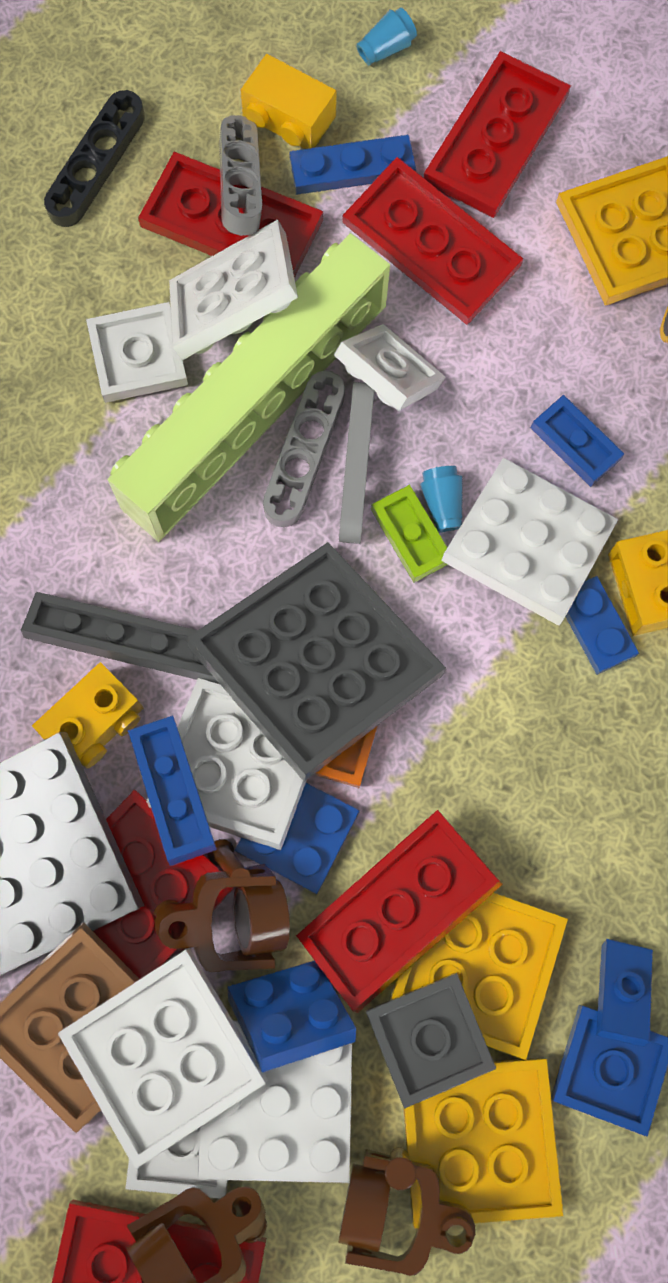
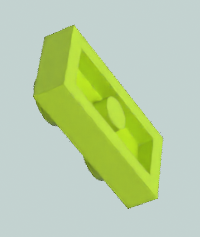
(410, 533)

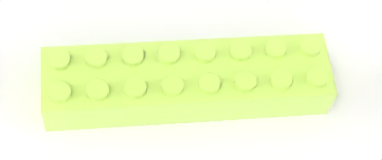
(250, 388)

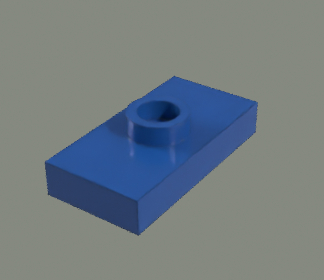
(625, 993)

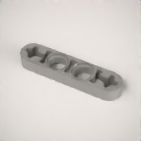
(240, 173)
(302, 448)
(356, 463)

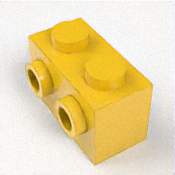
(288, 102)
(642, 580)
(92, 714)

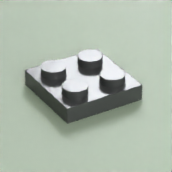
(430, 1040)

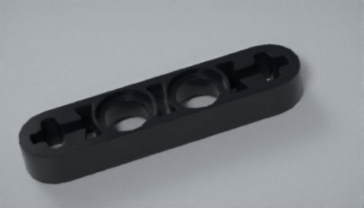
(89, 156)

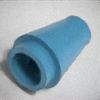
(387, 37)
(443, 496)

